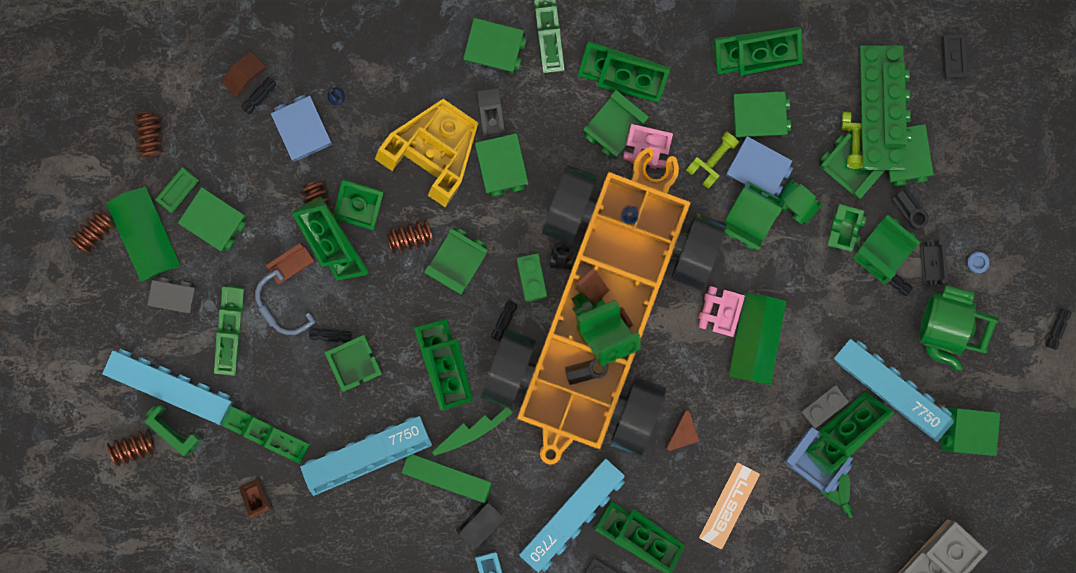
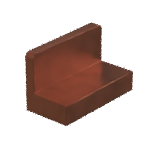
(291, 262)

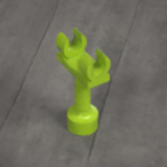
(728, 142)
(855, 160)

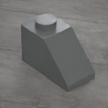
(491, 114)

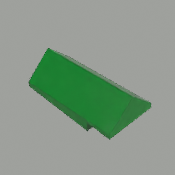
(758, 51)
(623, 72)
(143, 233)
(329, 240)
(757, 338)
(444, 364)
(847, 432)
(640, 537)

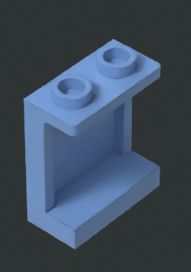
(301, 128)
(760, 166)
(804, 466)

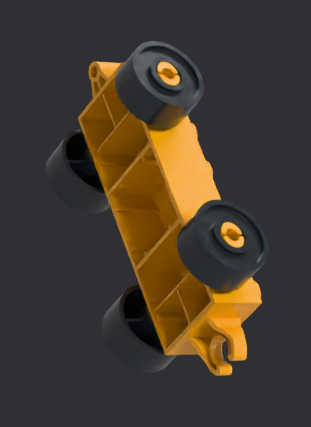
(632, 266)

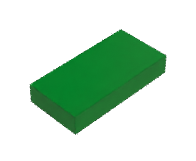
(177, 190)

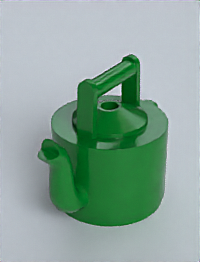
(951, 324)

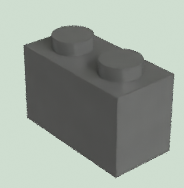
(172, 296)
(824, 406)

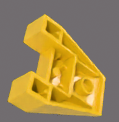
(436, 142)

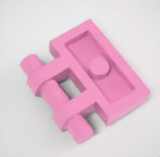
(644, 137)
(728, 311)

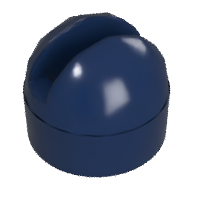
(332, 99)
(630, 219)

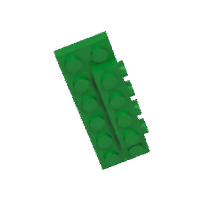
(884, 108)

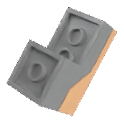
(947, 552)

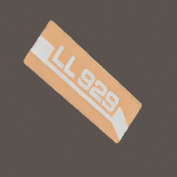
(729, 506)

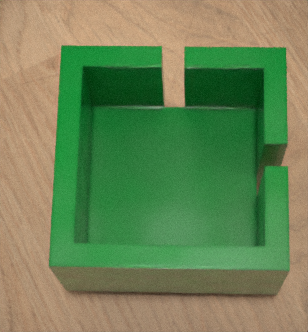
(353, 363)

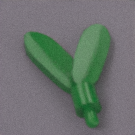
(841, 496)

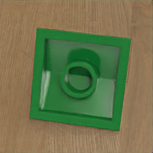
(358, 204)

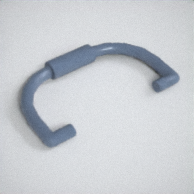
(267, 314)

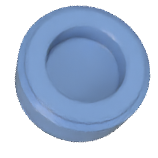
(978, 262)

